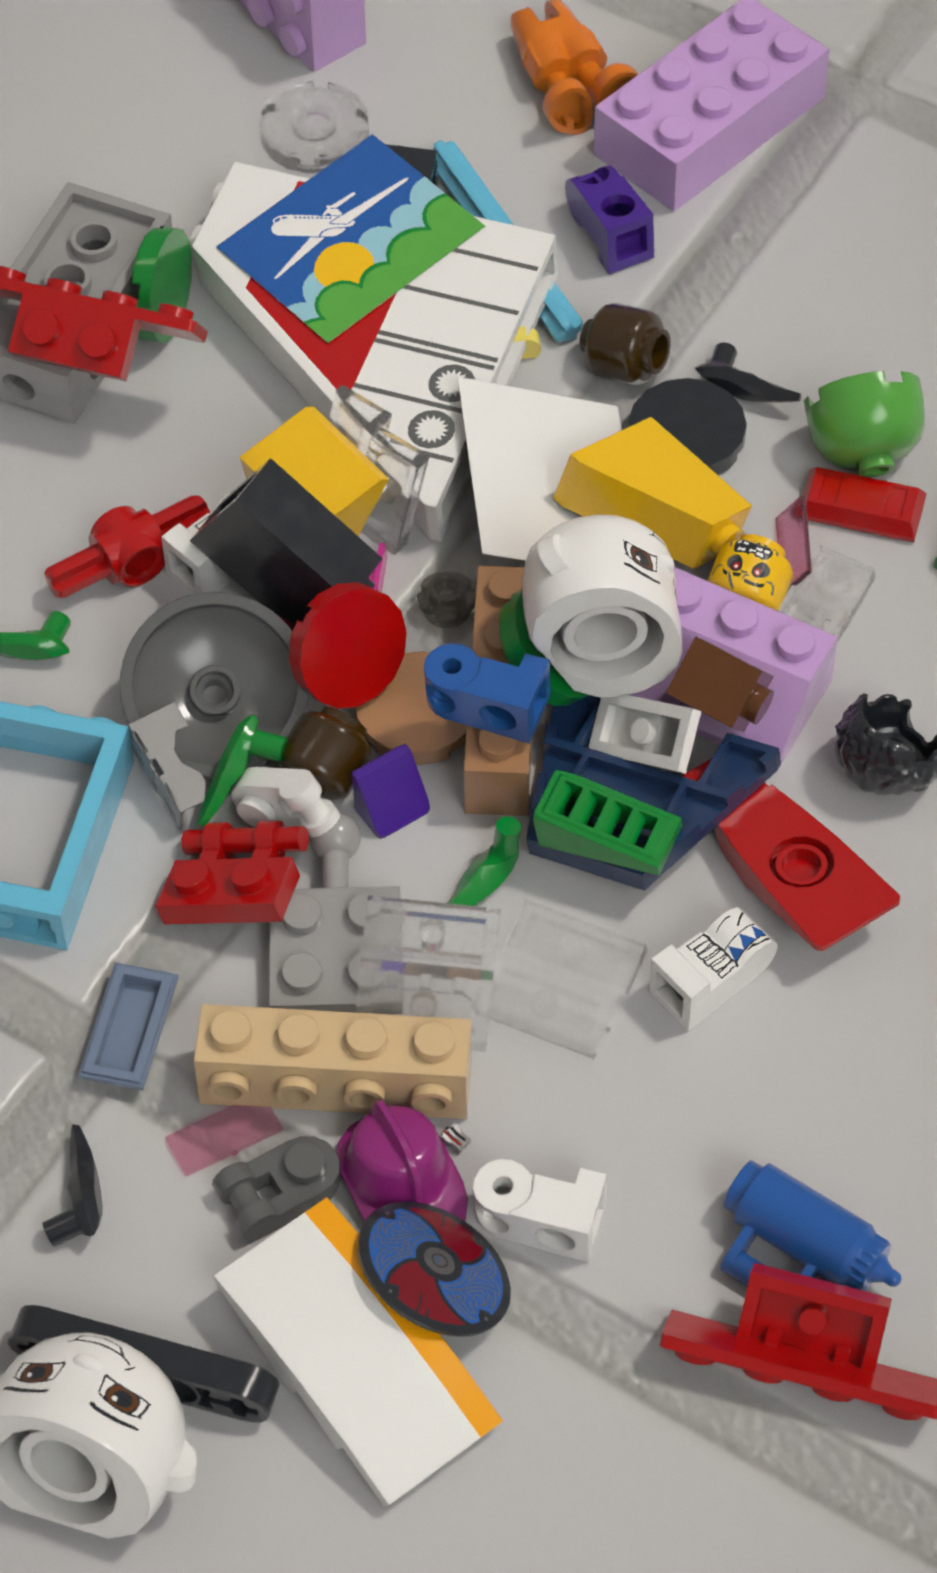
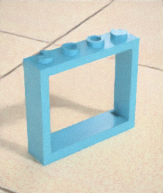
(52, 915)

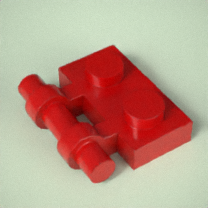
(228, 888)

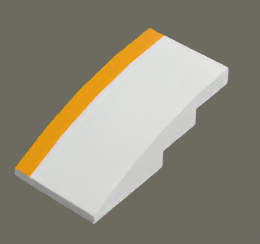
(360, 1367)

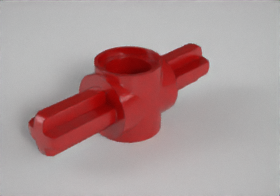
(123, 547)

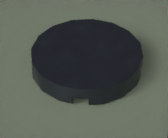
(698, 416)

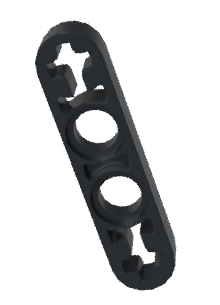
(198, 1376)

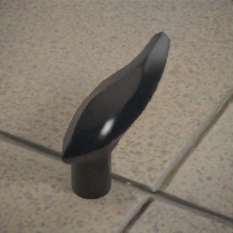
(741, 383)
(84, 1194)

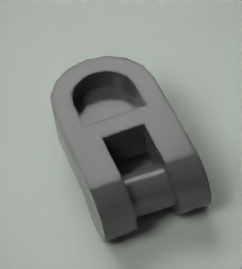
(299, 1171)

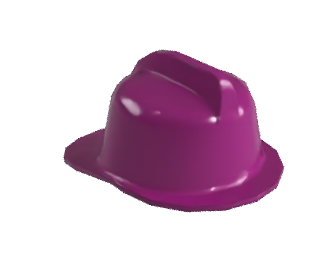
(399, 1159)

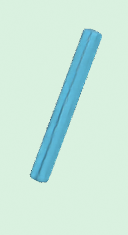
(474, 196)

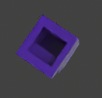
(612, 217)

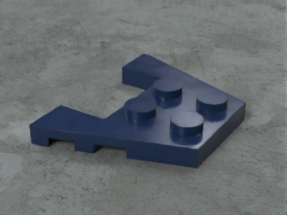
(729, 779)

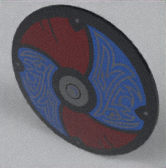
(434, 1269)

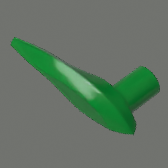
(40, 643)
(242, 745)
(492, 866)

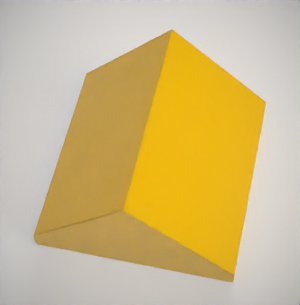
(323, 464)

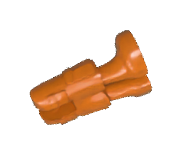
(566, 65)

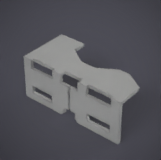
(158, 737)

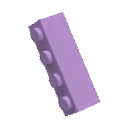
(776, 643)

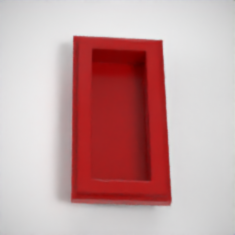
(863, 503)

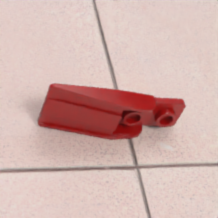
(800, 867)

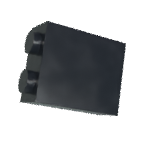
(283, 543)

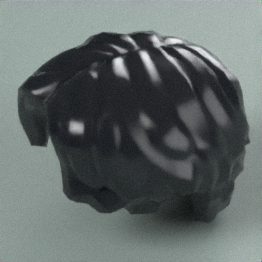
(883, 748)

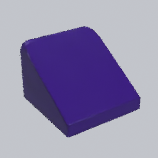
(390, 792)

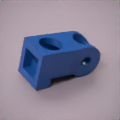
(487, 691)

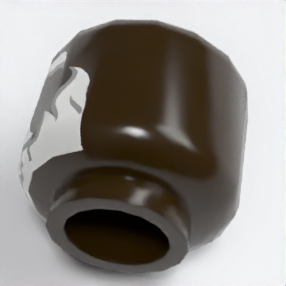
(625, 344)

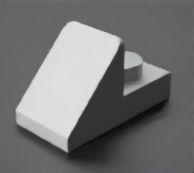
(646, 732)

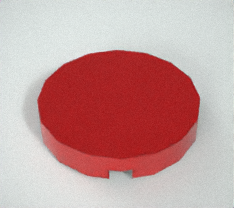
(348, 645)

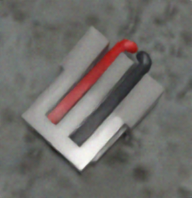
(455, 1138)

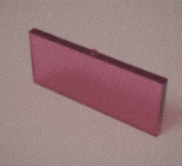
(794, 539)
(222, 1136)

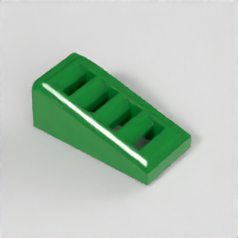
(586, 799)

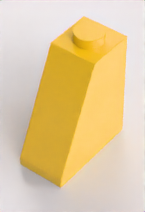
(659, 484)

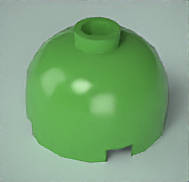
(867, 421)

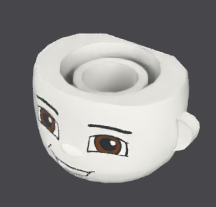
(603, 605)
(91, 1435)

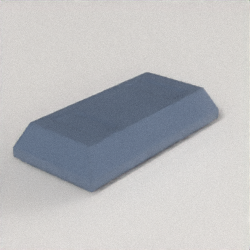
(128, 1026)

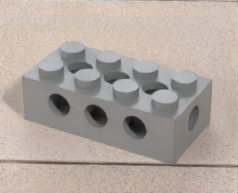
(87, 242)

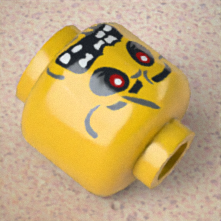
(753, 569)

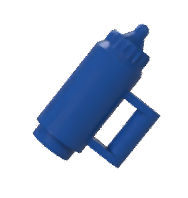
(805, 1228)

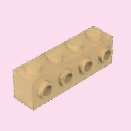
(332, 1060)

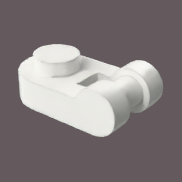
(284, 796)

